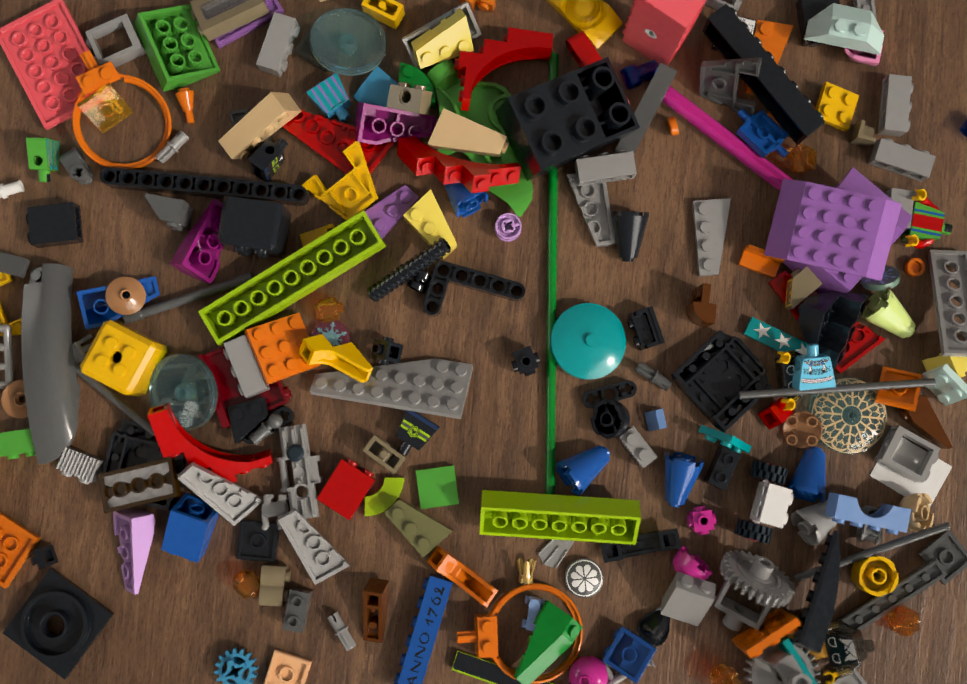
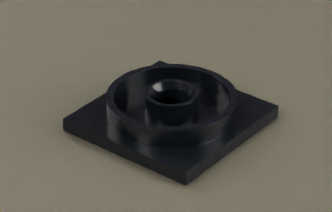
(82, 619)

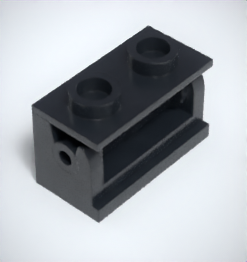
(645, 328)
(722, 468)

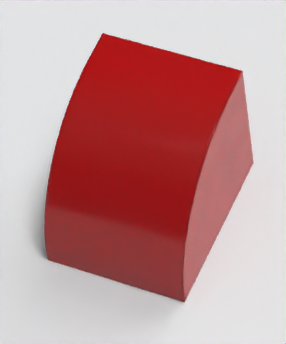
(774, 414)

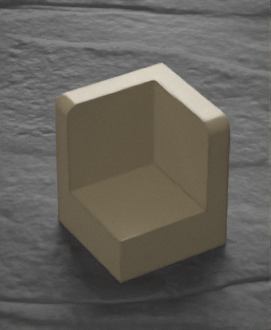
(862, 135)

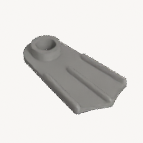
(554, 552)

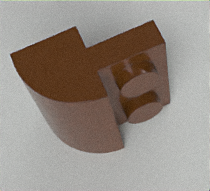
(700, 310)

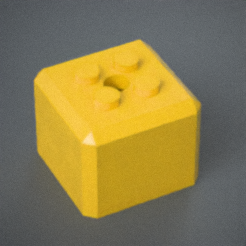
(138, 360)

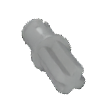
(172, 147)
(342, 632)

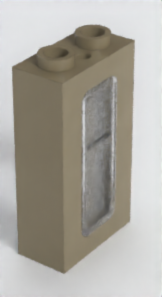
(223, 16)

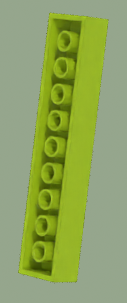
(292, 278)

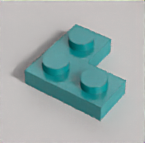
(725, 439)

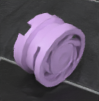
(508, 227)

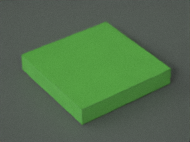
(437, 487)

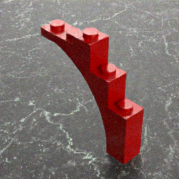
(516, 46)
(449, 170)
(175, 439)

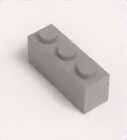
(278, 44)
(895, 105)
(902, 159)
(605, 168)
(245, 367)

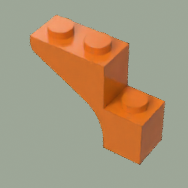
(462, 575)

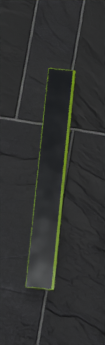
(482, 669)

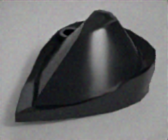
(654, 627)

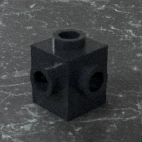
(386, 351)
(525, 353)

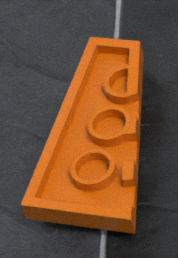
(773, 39)

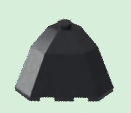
(830, 320)

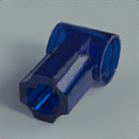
(635, 75)

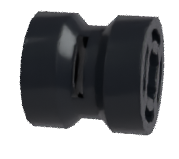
(419, 282)

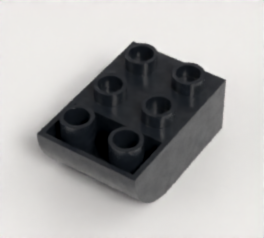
(566, 118)

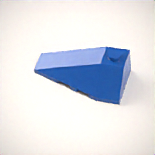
(95, 308)

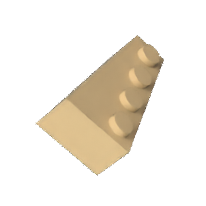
(259, 124)

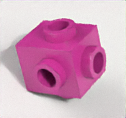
(694, 517)

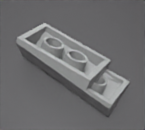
(473, 27)

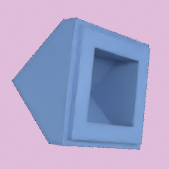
(655, 420)

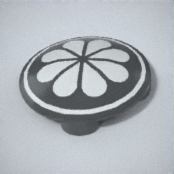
(584, 577)

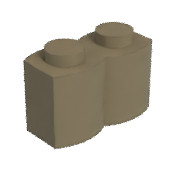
(273, 584)

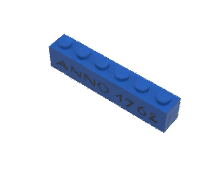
(425, 630)

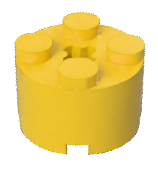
(884, 581)

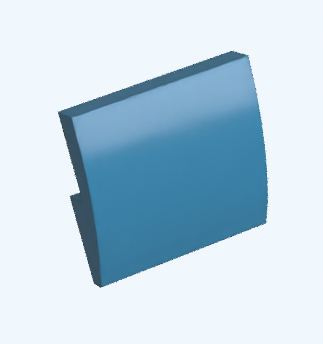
(375, 88)

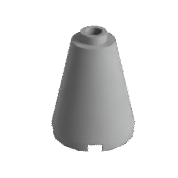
(813, 523)

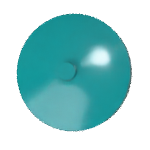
(587, 341)

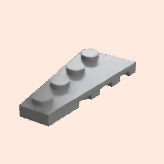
(596, 211)
(709, 228)
(221, 494)
(313, 549)

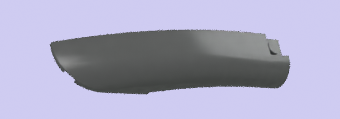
(49, 360)

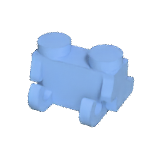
(535, 605)

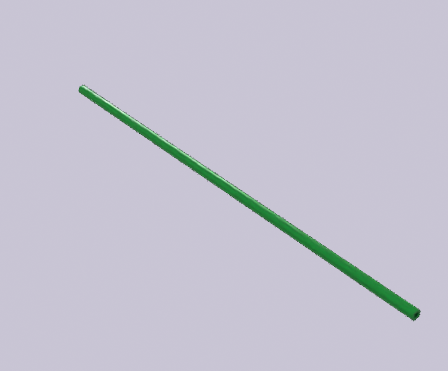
(551, 313)

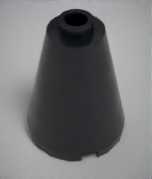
(629, 233)

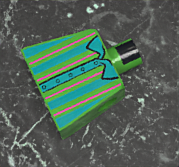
(43, 156)

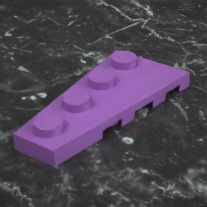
(391, 209)

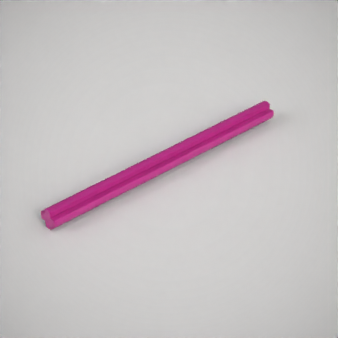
(724, 138)

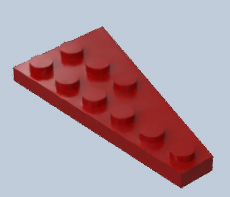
(331, 138)
(862, 341)

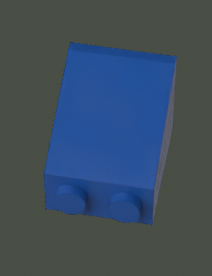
(189, 528)

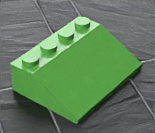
(175, 46)

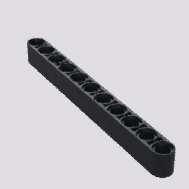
(196, 183)

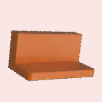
(755, 260)

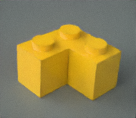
(386, 11)

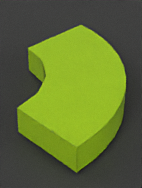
(384, 497)

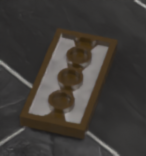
(139, 485)

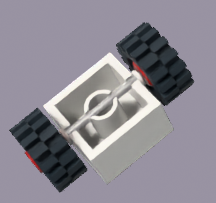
(769, 503)

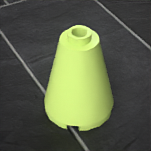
(889, 314)

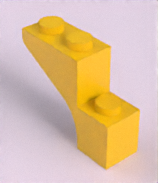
(341, 357)

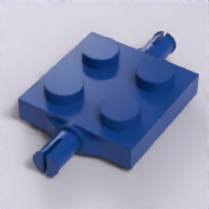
(762, 133)

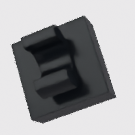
(44, 557)

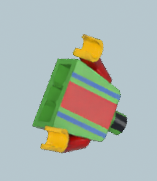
(926, 222)

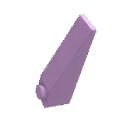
(135, 536)

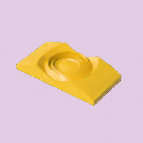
(591, 16)

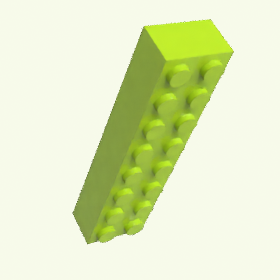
(559, 517)

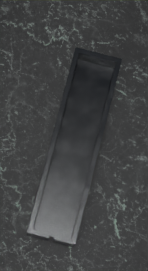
(772, 85)

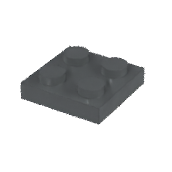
(948, 552)

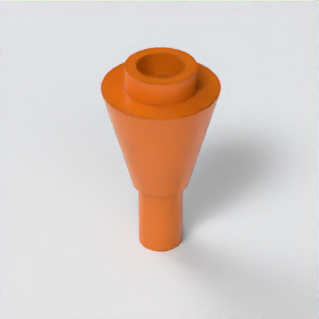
(185, 98)

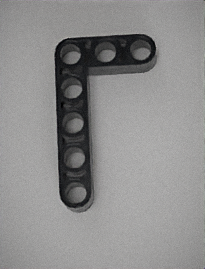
(472, 274)

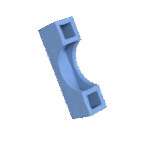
(888, 516)

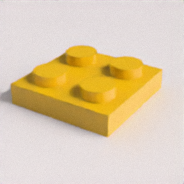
(836, 106)

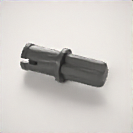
(653, 376)

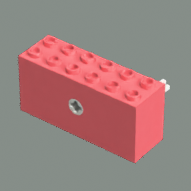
(660, 27)

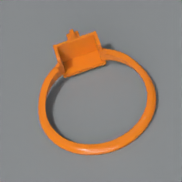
(95, 79)
(486, 634)

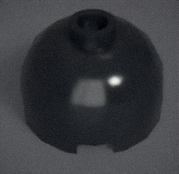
(610, 419)

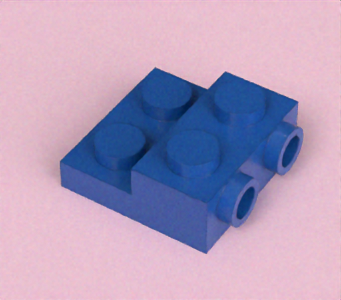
(629, 654)

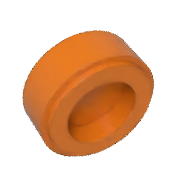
(672, 126)
(914, 267)

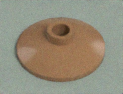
(118, 303)
(12, 400)

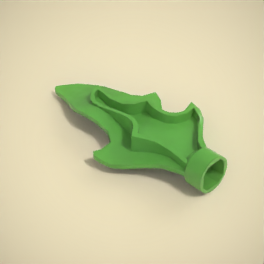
(483, 103)

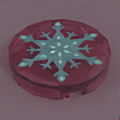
(334, 332)

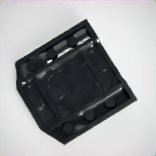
(717, 375)
(135, 446)

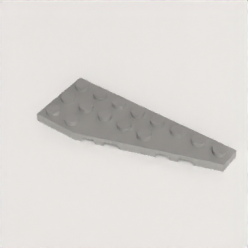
(416, 386)

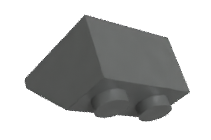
(172, 211)

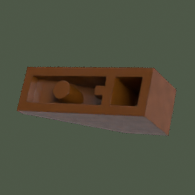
(926, 422)
(375, 609)

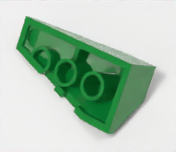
(551, 637)

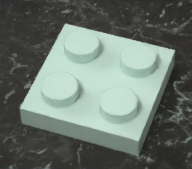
(948, 386)

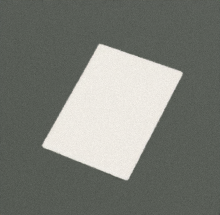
(911, 457)

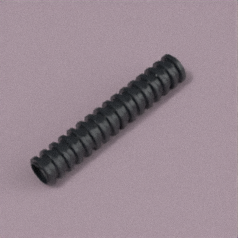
(408, 270)

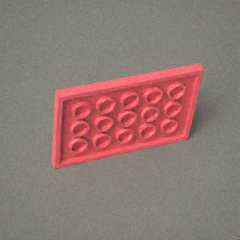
(46, 58)

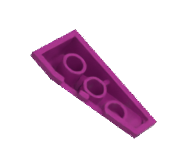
(384, 124)
(201, 248)

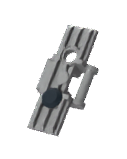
(305, 469)

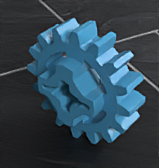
(233, 661)

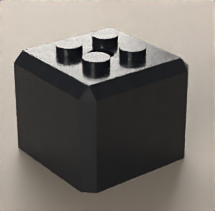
(254, 227)

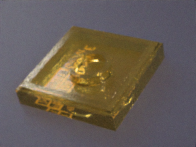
(105, 108)

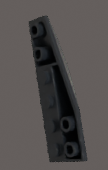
(821, 599)

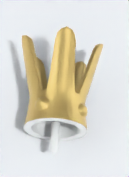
(526, 571)

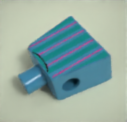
(331, 98)

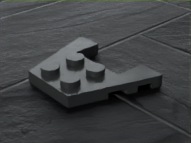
(721, 78)

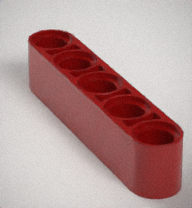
(582, 49)

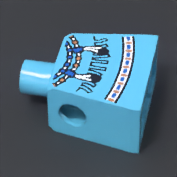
(813, 370)

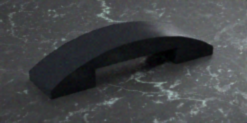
(646, 543)

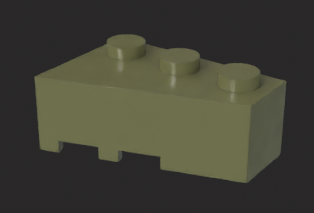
(418, 527)

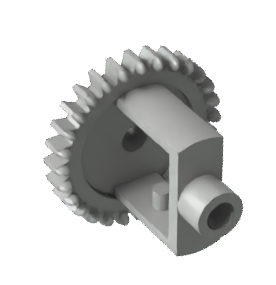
(759, 579)
(773, 660)

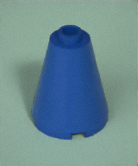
(464, 201)
(583, 468)
(810, 476)
(680, 477)

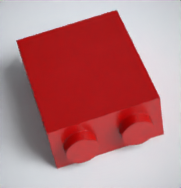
(346, 488)

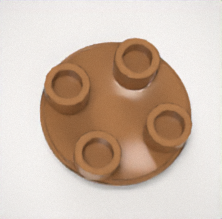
(802, 429)

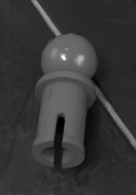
(274, 422)

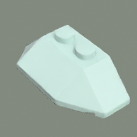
(846, 28)

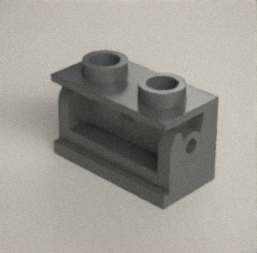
(297, 609)

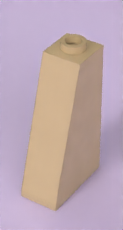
(466, 136)

